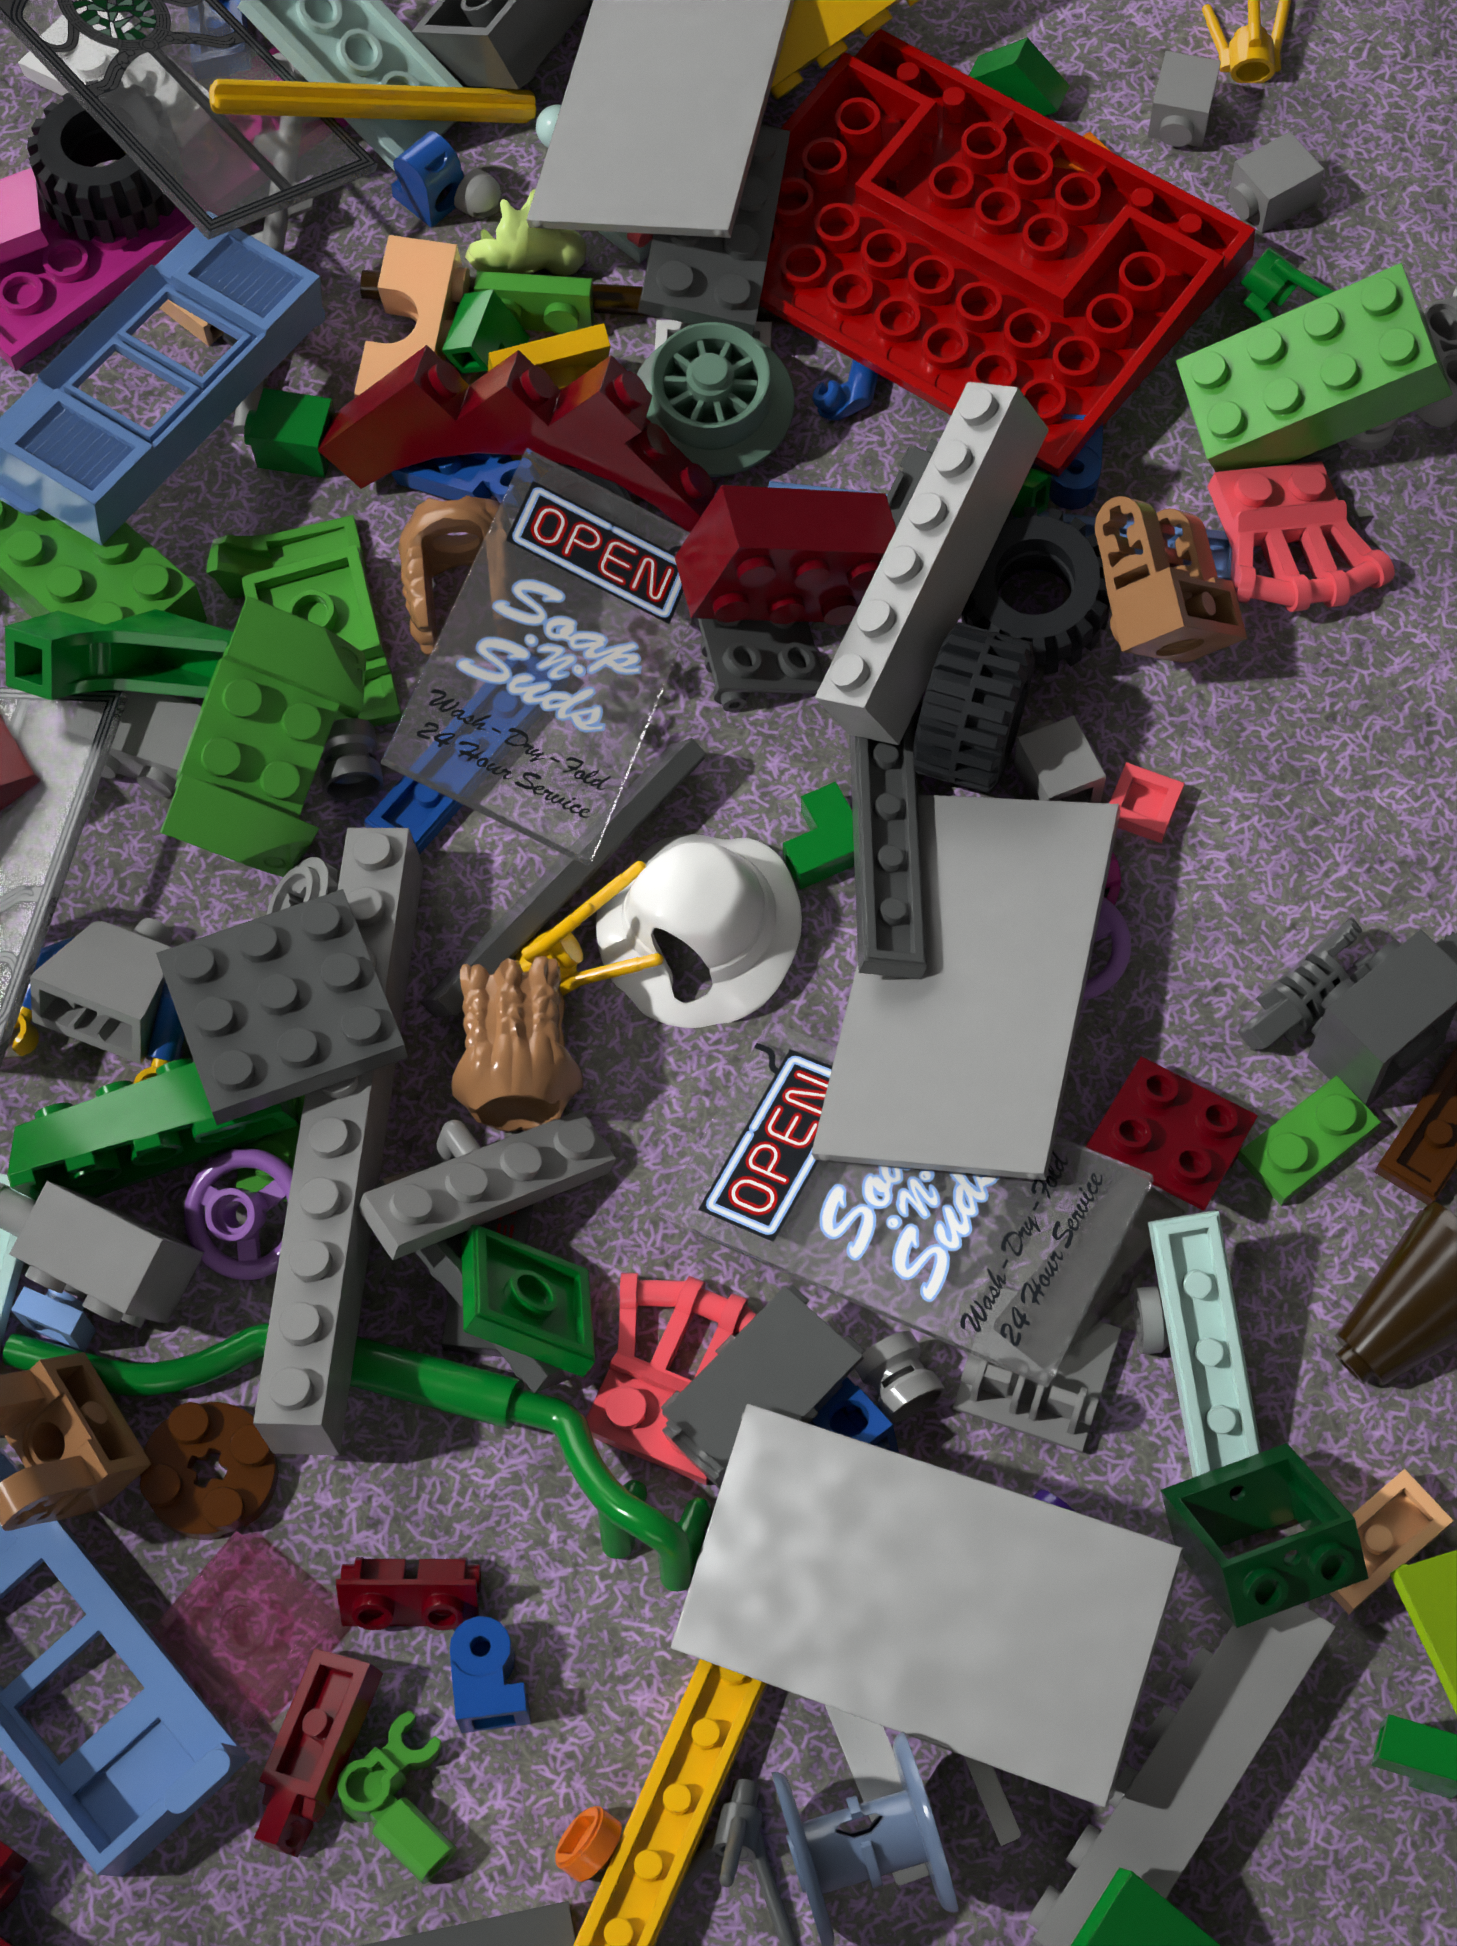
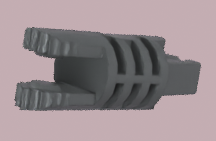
(1296, 998)

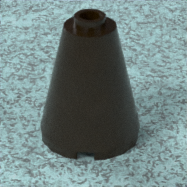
(1408, 1305)

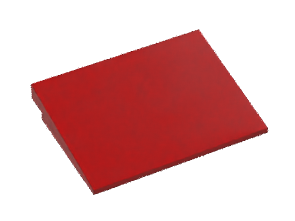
(953, 251)

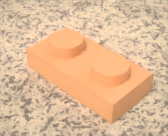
(1392, 1532)

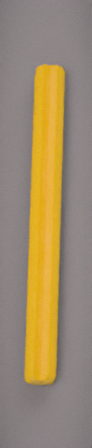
(371, 101)

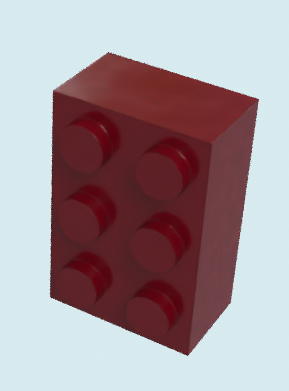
(784, 554)

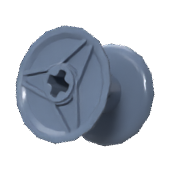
(896, 1840)

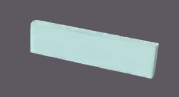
(1204, 1340)

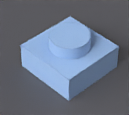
(55, 1317)

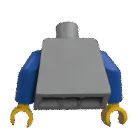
(106, 994)

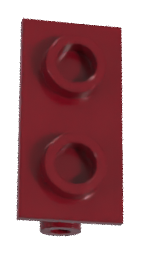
(379, 1596)

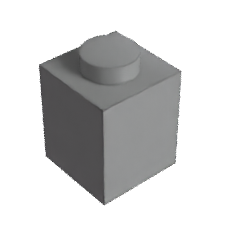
(1183, 99)
(1275, 182)
(1059, 763)

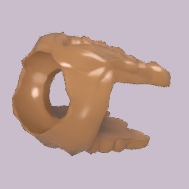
(428, 551)
(515, 1046)

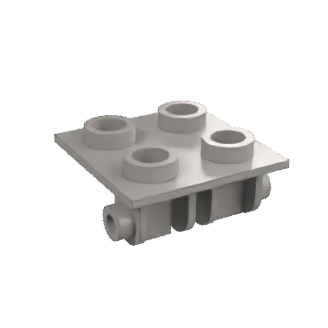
(1050, 1413)

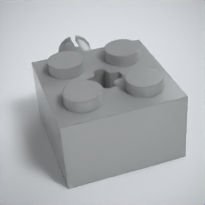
(98, 1253)

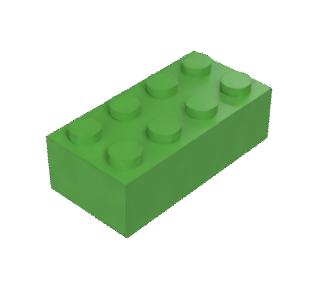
(1315, 375)
(58, 568)

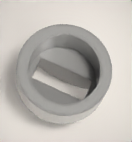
(478, 194)

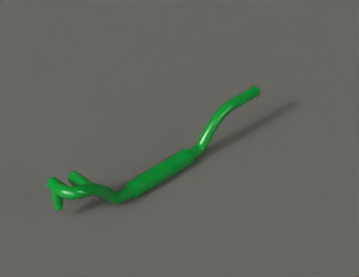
(446, 1388)

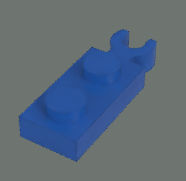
(460, 476)

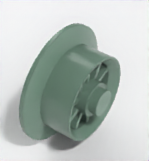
(719, 396)

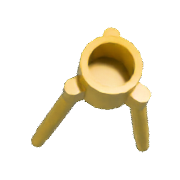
(1252, 52)
(562, 945)

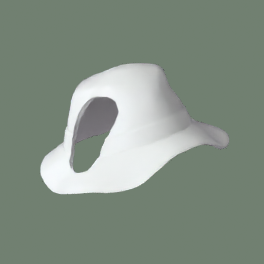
(723, 901)

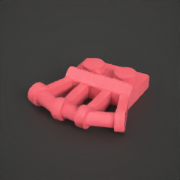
(1289, 506)
(634, 1390)

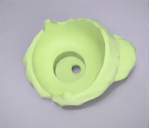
(525, 248)

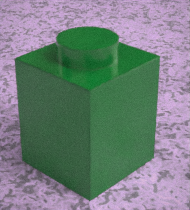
(289, 431)

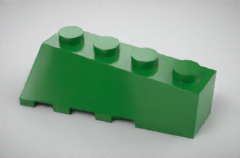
(131, 1134)

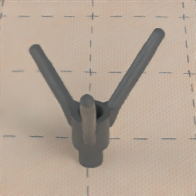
(736, 1840)

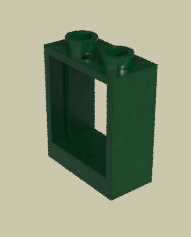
(1273, 1492)

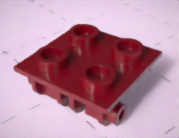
(1173, 1132)

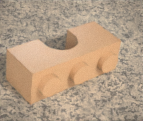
(420, 283)

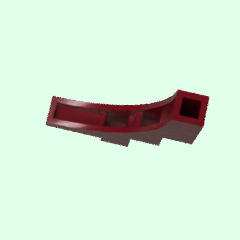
(591, 424)

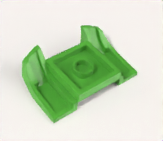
(322, 579)
(263, 738)

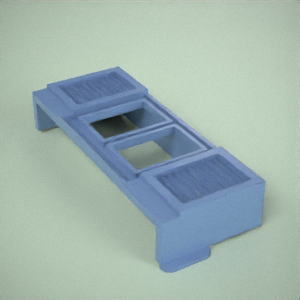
(98, 466)
(151, 1758)

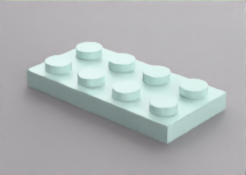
(358, 46)

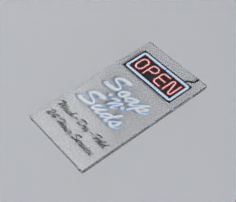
(549, 660)
(948, 1253)

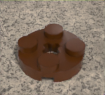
(222, 1504)

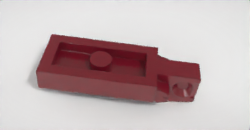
(314, 1747)

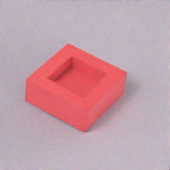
(1146, 801)

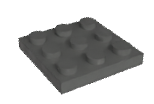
(281, 1006)

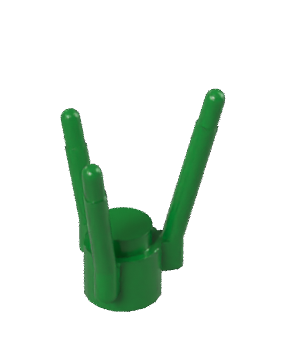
(1275, 280)

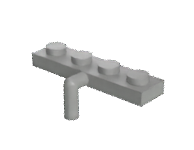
(481, 1184)

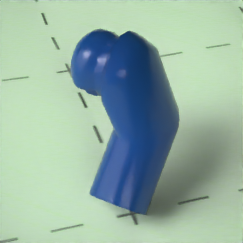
(850, 397)

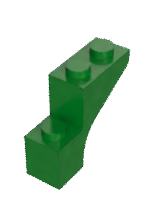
(140, 653)

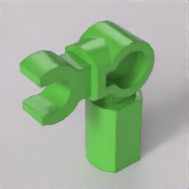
(368, 1793)

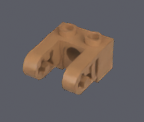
(1156, 599)
(68, 1439)

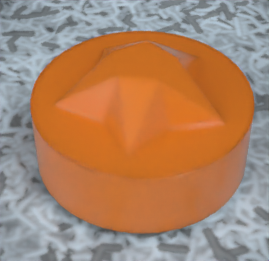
(588, 1843)

